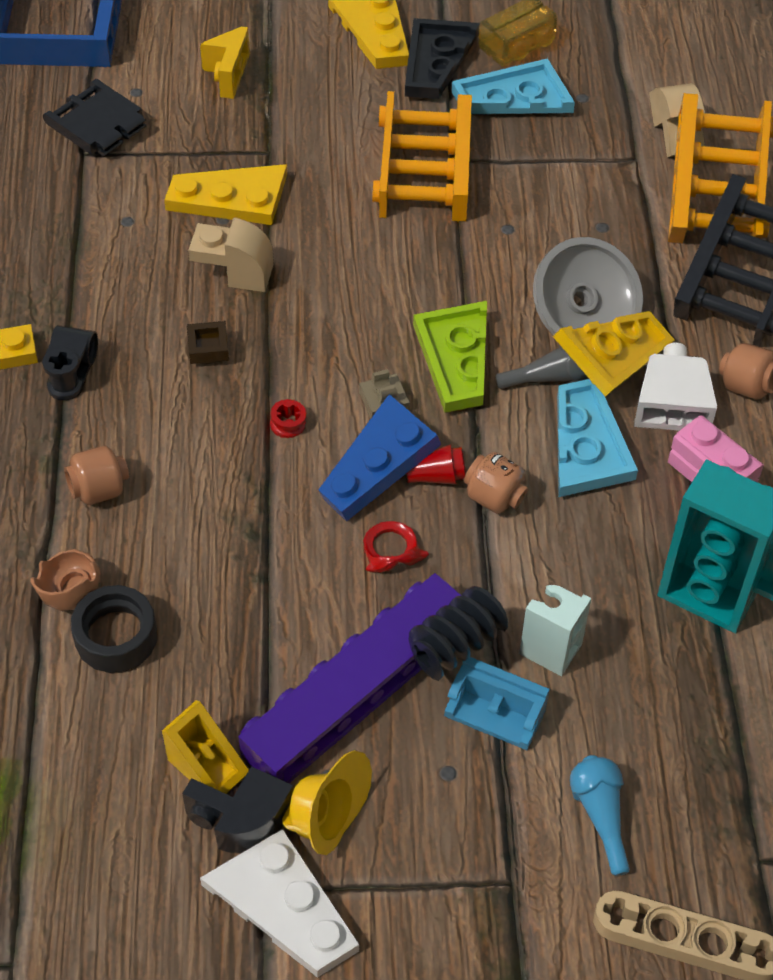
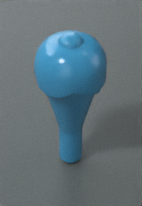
(597, 786)

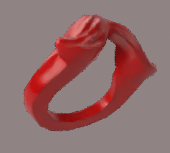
(386, 563)

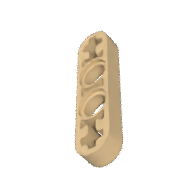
(689, 929)

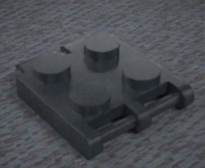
(99, 120)

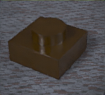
(207, 342)

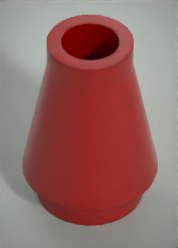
(441, 466)

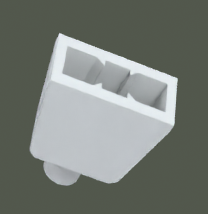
(675, 390)

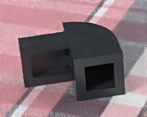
(242, 819)

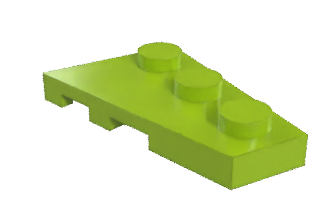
(455, 352)

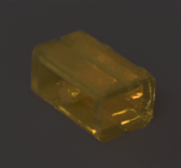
(517, 31)

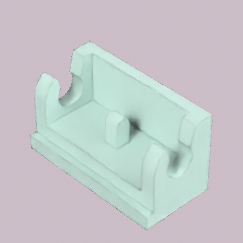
(557, 633)

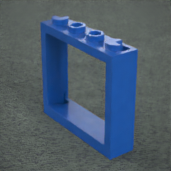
(61, 49)

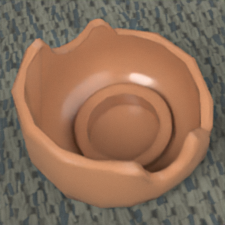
(66, 579)

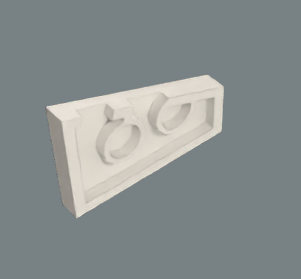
(286, 902)

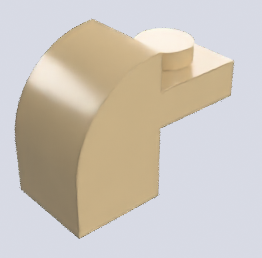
(665, 112)
(240, 248)

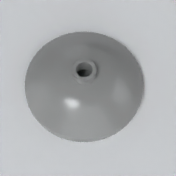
(593, 273)

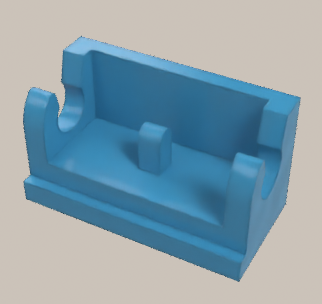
(497, 702)

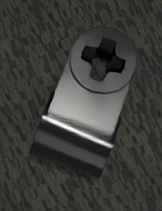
(69, 360)

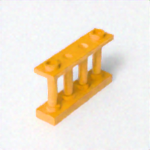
(691, 152)
(455, 168)

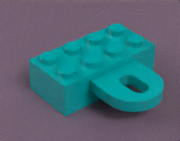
(721, 547)

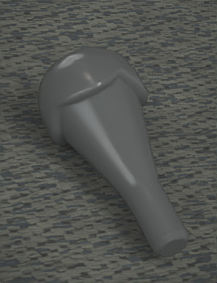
(552, 367)

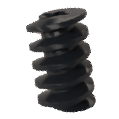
(455, 630)

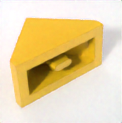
(201, 750)

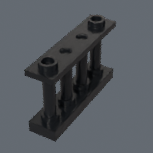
(708, 263)

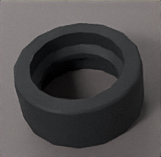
(110, 600)

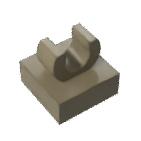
(376, 390)

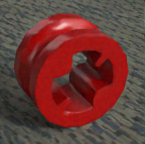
(287, 428)

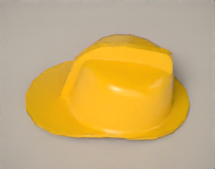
(329, 802)

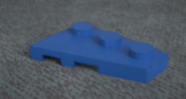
(378, 458)

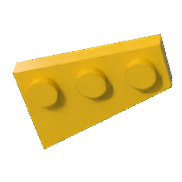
(376, 28)
(229, 194)
(614, 349)

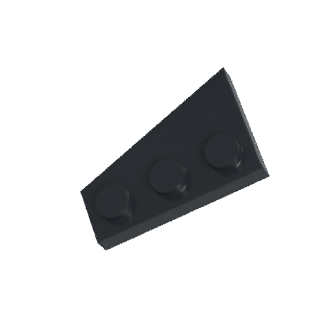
(436, 54)

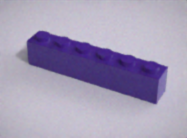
(343, 689)

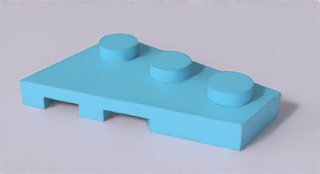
(517, 90)
(589, 441)

